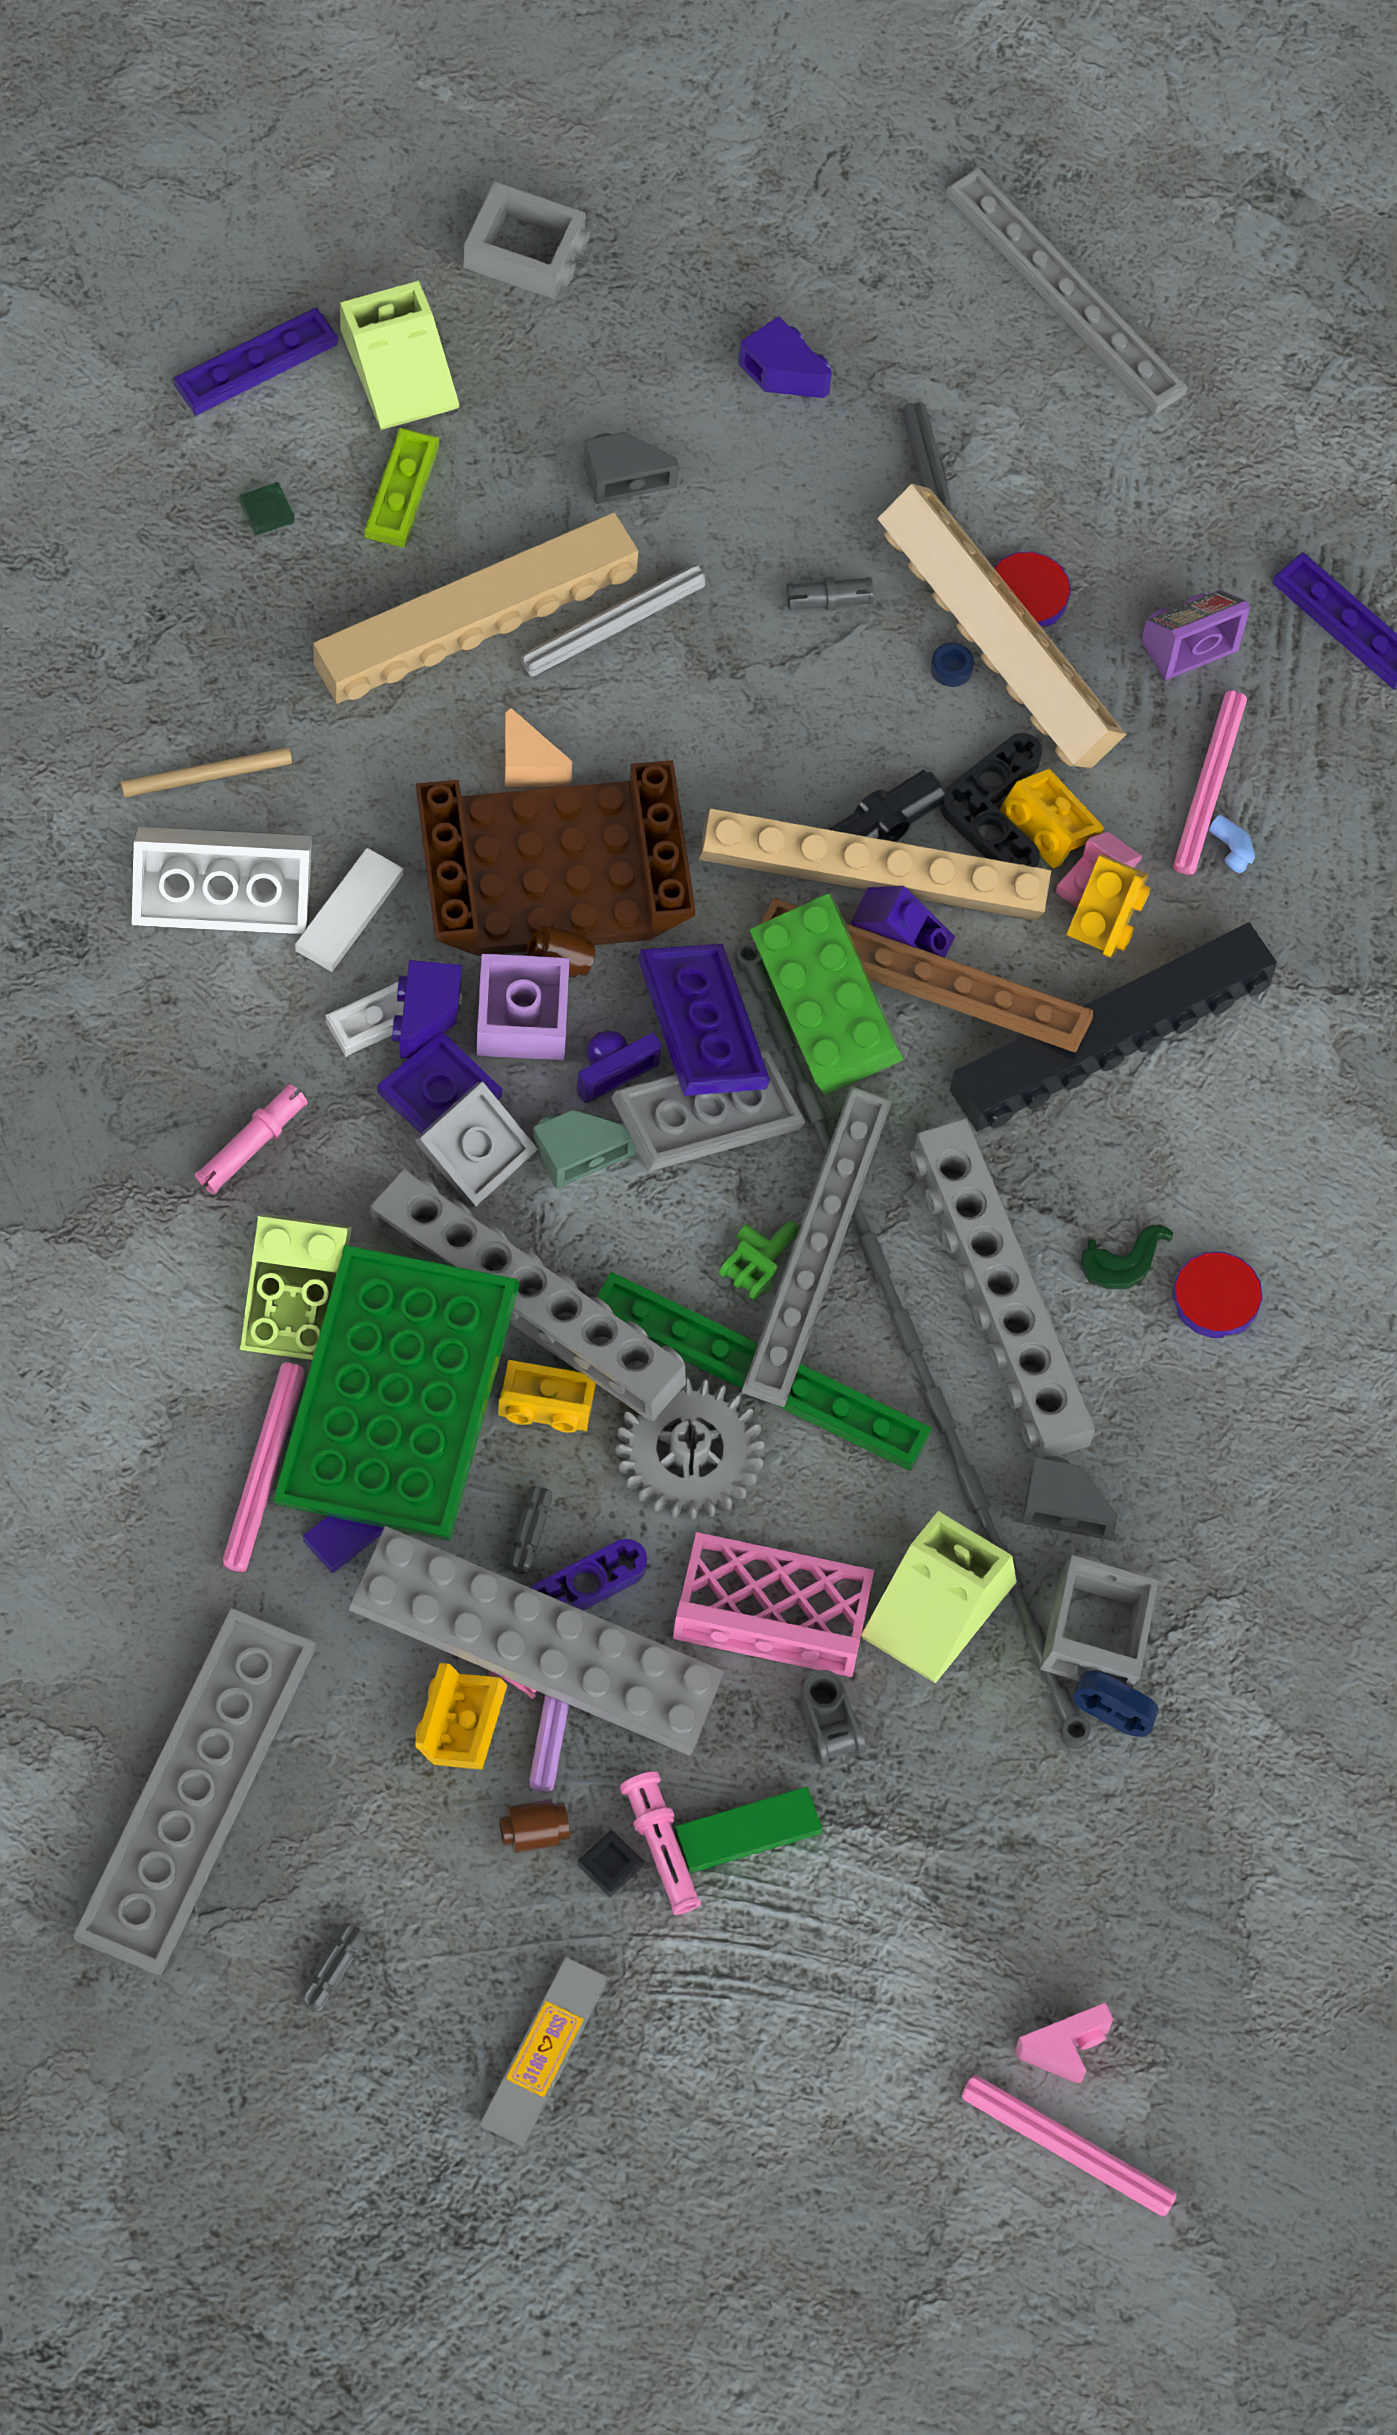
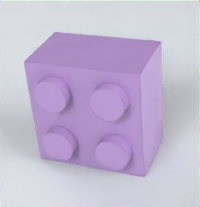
(522, 1006)

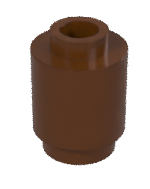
(563, 944)
(534, 1825)

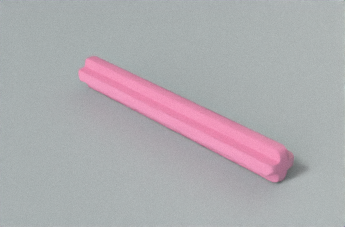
(1209, 783)
(263, 1467)
(1069, 2145)

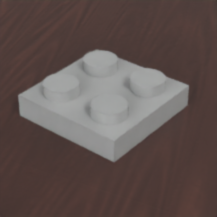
(476, 1144)

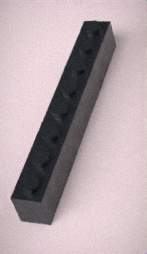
(1122, 1023)

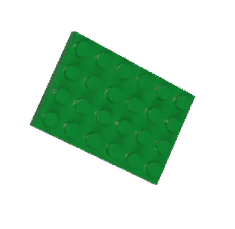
(397, 1392)

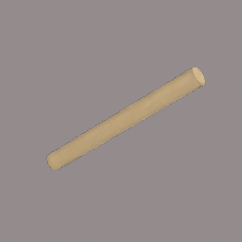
(206, 772)

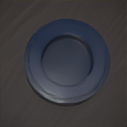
(952, 664)

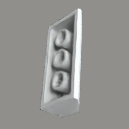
(221, 880)

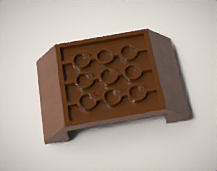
(560, 857)

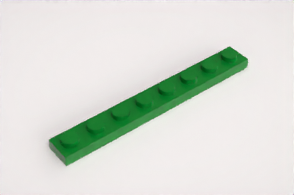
(730, 1357)

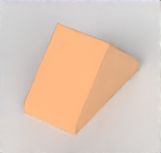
(531, 758)

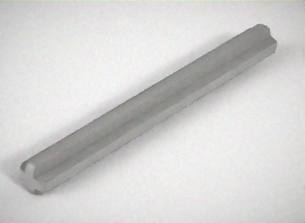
(613, 620)

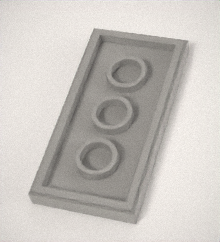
(683, 1128)

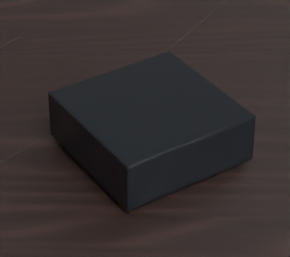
(610, 1863)

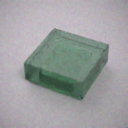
(266, 508)

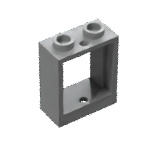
(516, 269)
(1128, 1586)

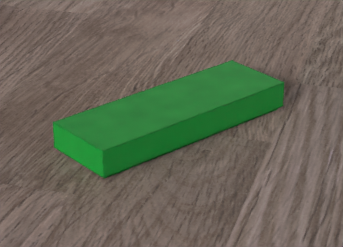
(748, 1830)

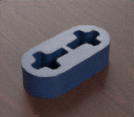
(1115, 1703)

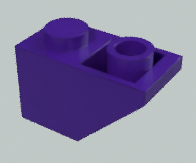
(783, 362)
(902, 917)
(429, 1001)

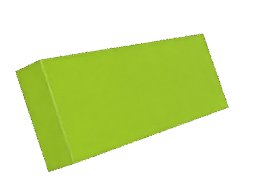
(401, 487)

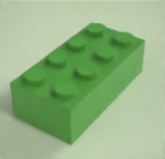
(826, 994)

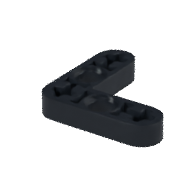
(983, 800)

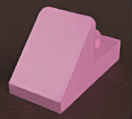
(1074, 883)
(1054, 2045)

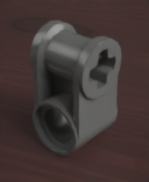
(830, 1726)

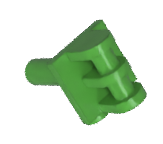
(753, 1261)

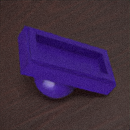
(615, 1062)

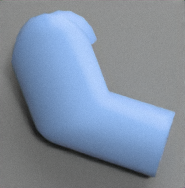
(1237, 840)

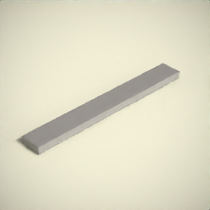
(1066, 291)
(816, 1247)

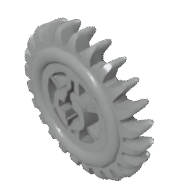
(691, 1491)

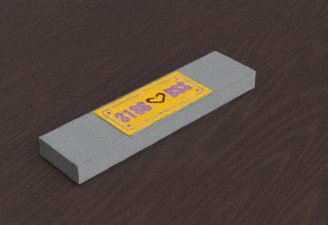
(544, 2052)

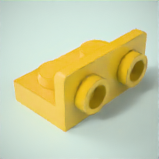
(1050, 816)
(1108, 905)

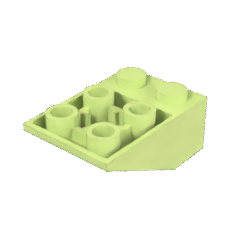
(398, 354)
(291, 1284)
(940, 1596)

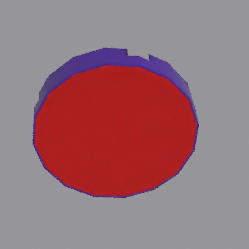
(1037, 583)
(1217, 1294)

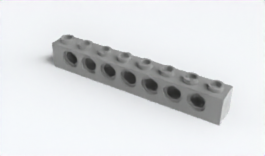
(956, 1149)
(642, 1389)

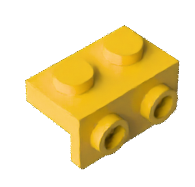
(546, 1396)
(459, 1718)

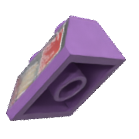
(1195, 632)

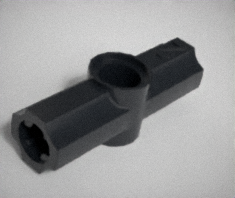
(891, 813)

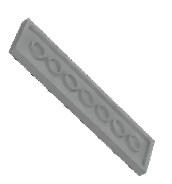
(537, 1640)
(194, 1792)

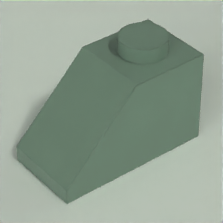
(579, 1145)

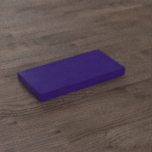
(703, 1019)

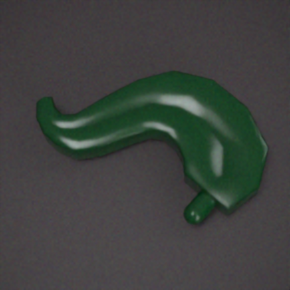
(1123, 1271)

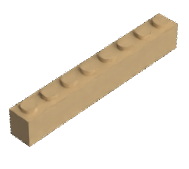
(475, 608)
(1001, 627)
(874, 862)

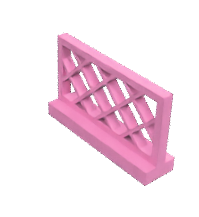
(758, 1634)

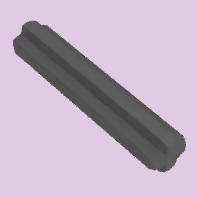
(925, 451)

